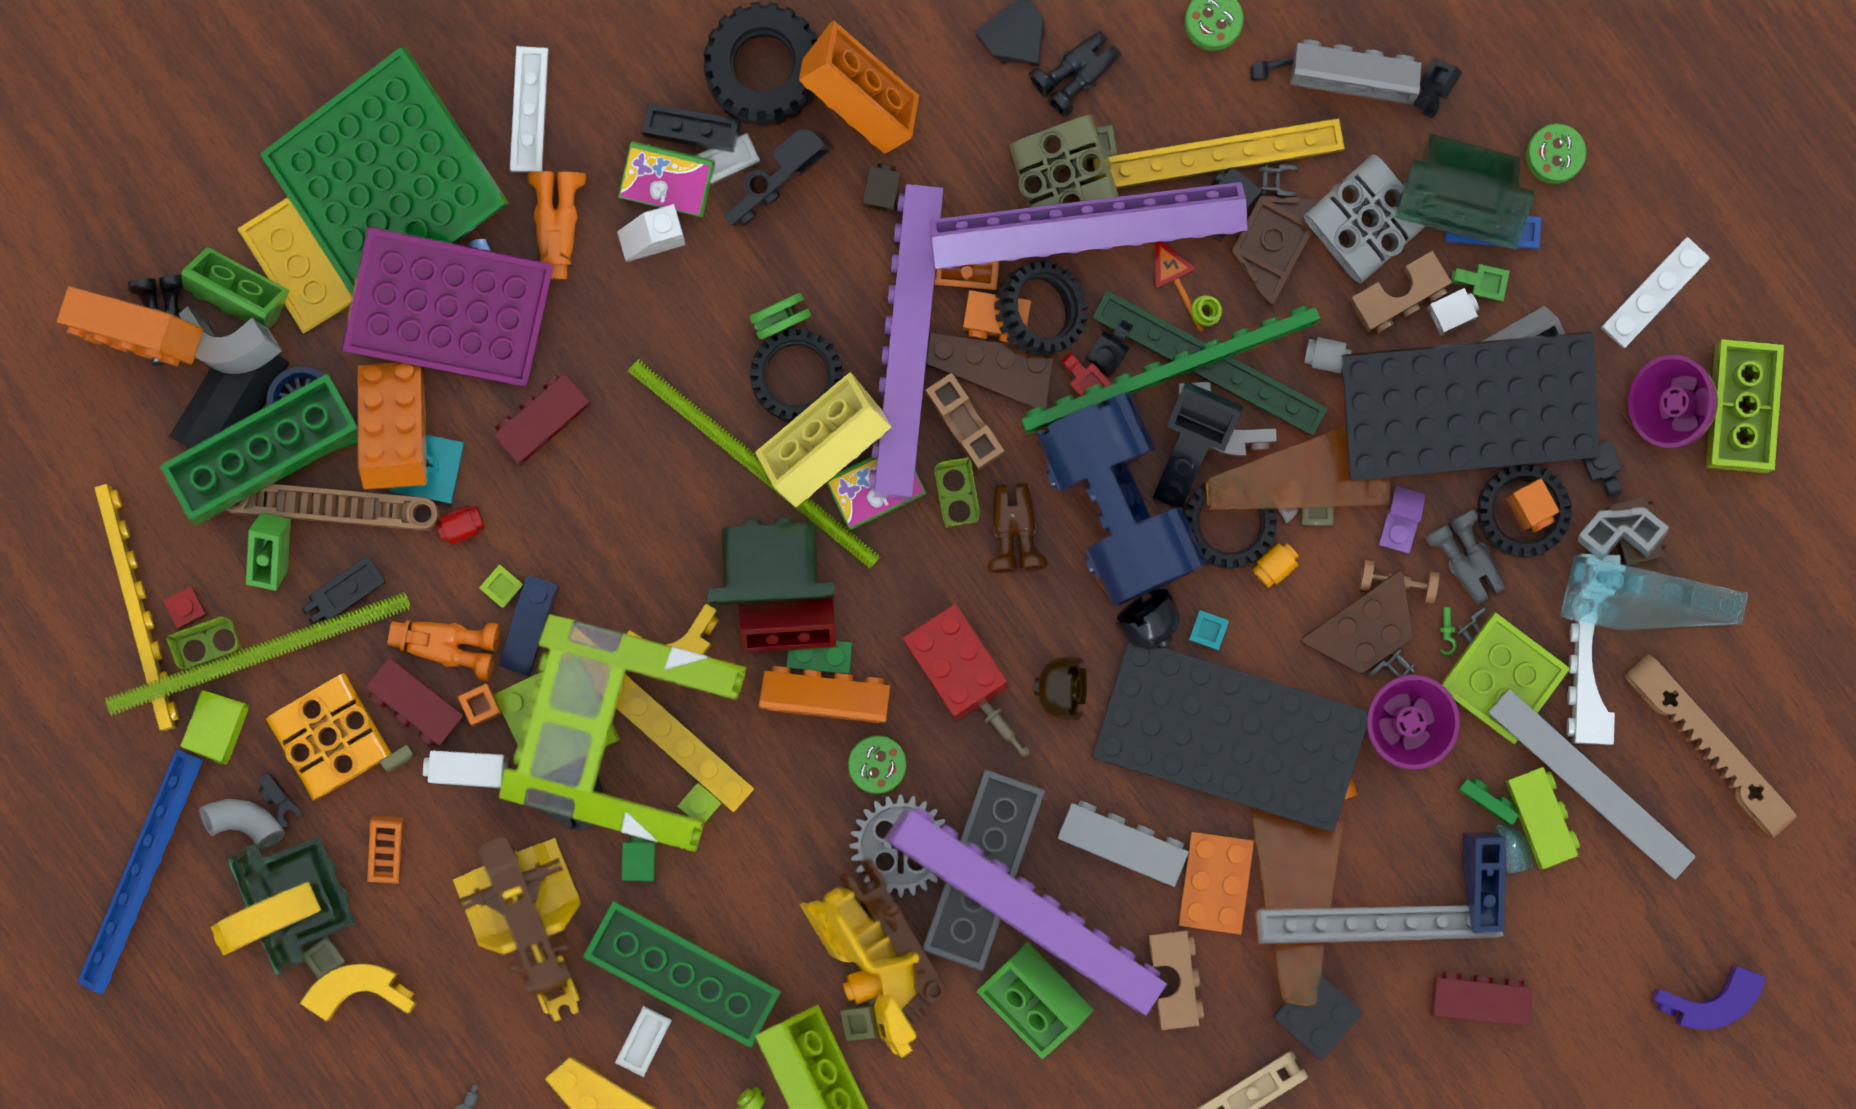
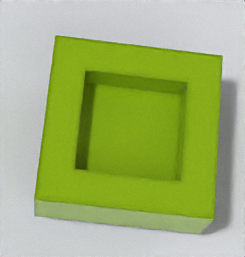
(501, 586)
(699, 803)

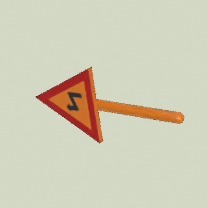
(1170, 267)

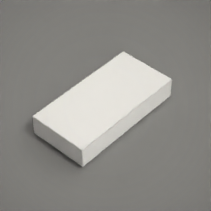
(732, 162)
(643, 1041)

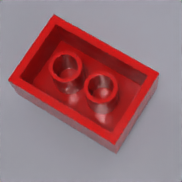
(955, 662)

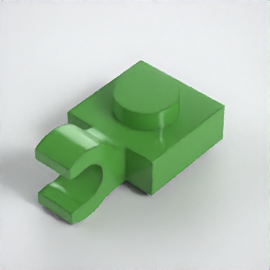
(1487, 281)

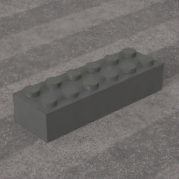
(1001, 828)

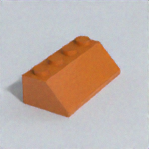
(860, 88)
(825, 696)

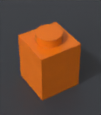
(480, 705)

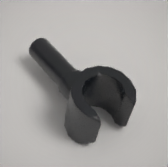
(1260, 69)

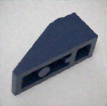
(528, 624)
(1485, 880)

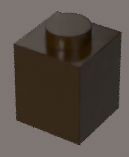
(882, 188)

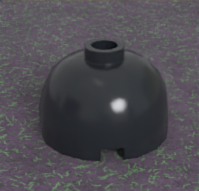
(1150, 621)

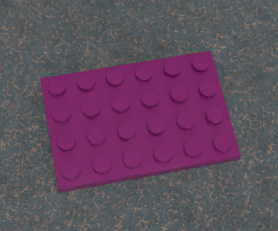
(446, 306)

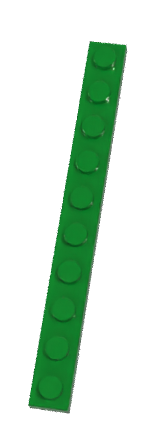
(1182, 364)

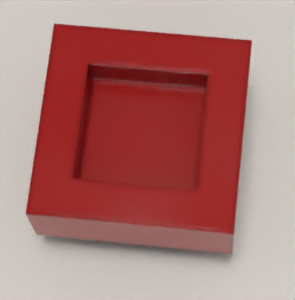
(184, 607)

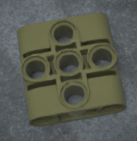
(1077, 139)

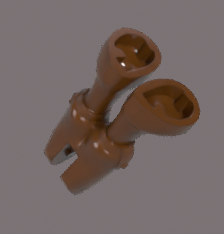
(1013, 520)

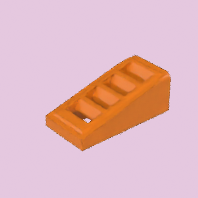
(385, 822)

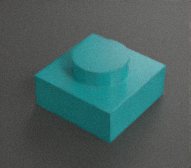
(1208, 630)

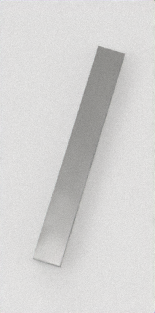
(1591, 784)
(1366, 924)

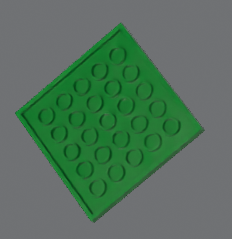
(384, 161)

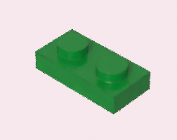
(826, 659)
(1500, 807)

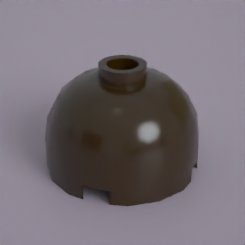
(1062, 688)

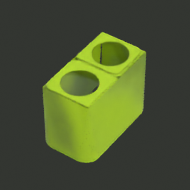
(963, 494)
(196, 633)
(215, 727)

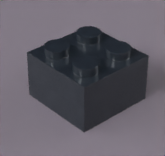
(1322, 1025)

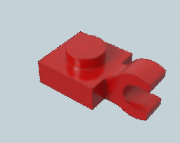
(1083, 377)

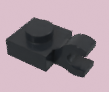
(1436, 82)
(1109, 349)
(1604, 469)
(273, 792)

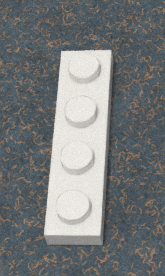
(529, 109)
(1655, 292)

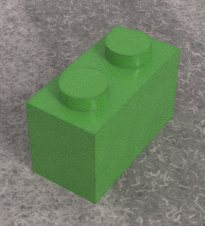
(268, 551)

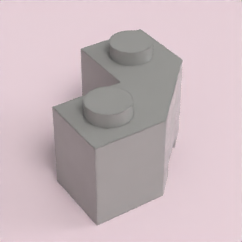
(1635, 526)

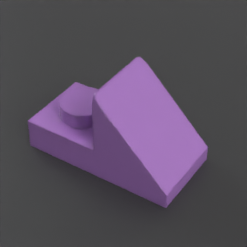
(1402, 520)

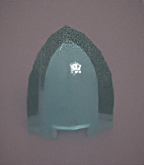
(1517, 850)

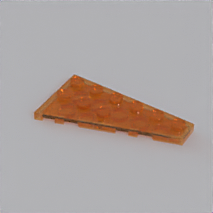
(1297, 477)
(1296, 873)

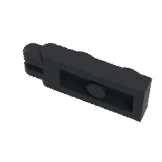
(344, 591)

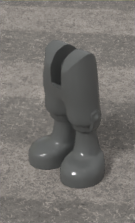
(1478, 559)

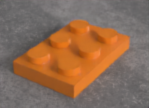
(1216, 883)

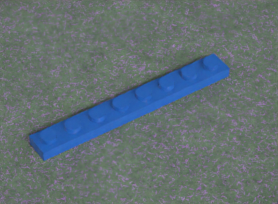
(139, 871)

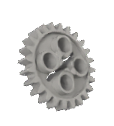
(870, 846)

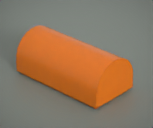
(969, 276)

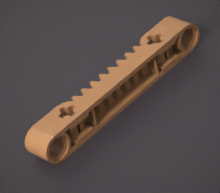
(339, 507)
(1769, 810)

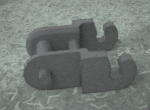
(1265, 177)
(1463, 630)
(1395, 655)

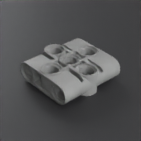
(1334, 215)

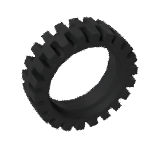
(1069, 294)
(770, 348)
(1497, 537)
(1230, 559)

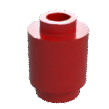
(460, 524)

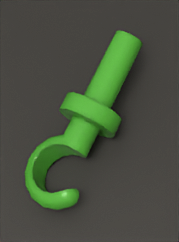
(1447, 629)

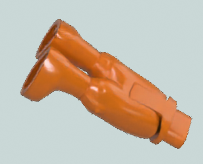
(556, 227)
(441, 641)

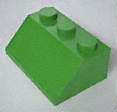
(234, 288)
(1035, 1000)

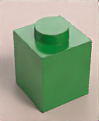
(638, 860)

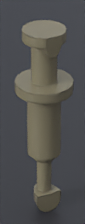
(1003, 727)

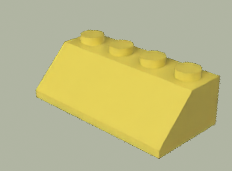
(822, 440)

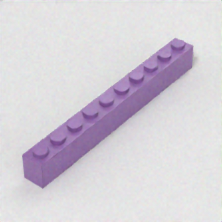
(1088, 225)
(908, 343)
(1026, 911)

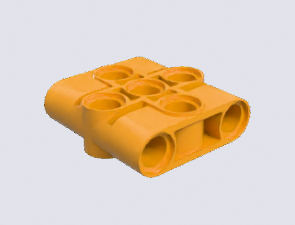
(332, 698)

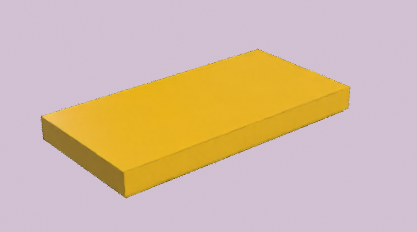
(297, 263)

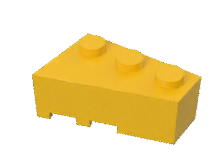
(588, 1089)

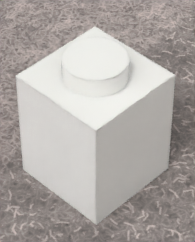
(1453, 311)

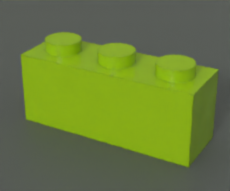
(1542, 817)

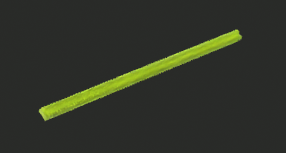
(748, 460)
(258, 653)

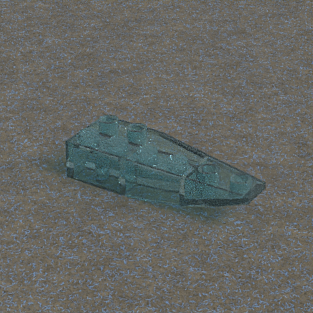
(1645, 599)

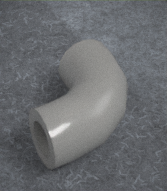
(243, 817)

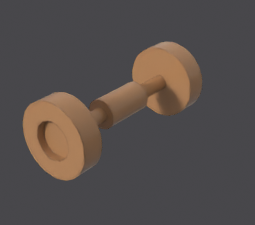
(1430, 586)

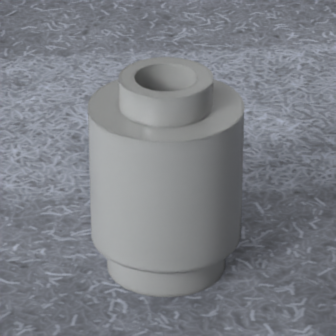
(1326, 354)

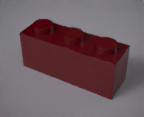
(541, 418)
(787, 625)
(414, 703)
(1481, 999)

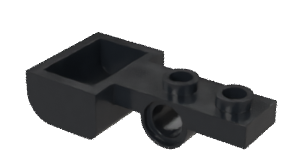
(795, 158)
(1203, 422)

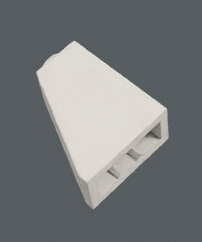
(651, 233)
(465, 769)

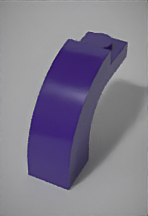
(1730, 1004)

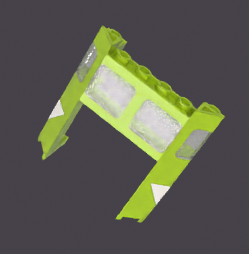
(575, 718)

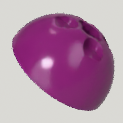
(1659, 404)
(1429, 726)

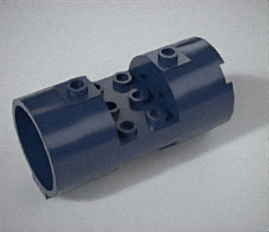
(1096, 449)

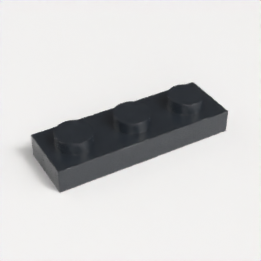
(691, 127)

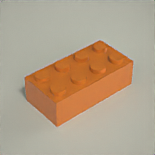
(129, 327)
(391, 425)

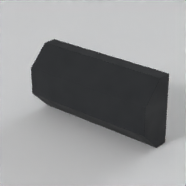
(224, 401)

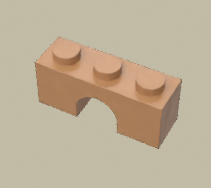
(1377, 308)
(964, 422)
(1181, 1007)

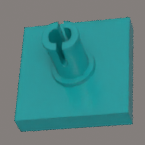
(442, 471)

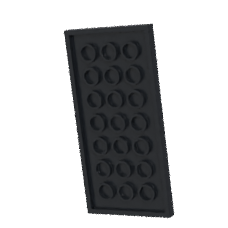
(1470, 405)
(1232, 735)

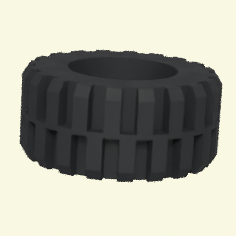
(720, 55)

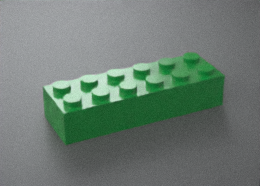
(260, 450)
(682, 974)

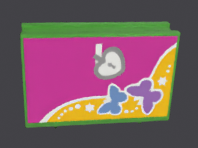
(666, 178)
(857, 500)

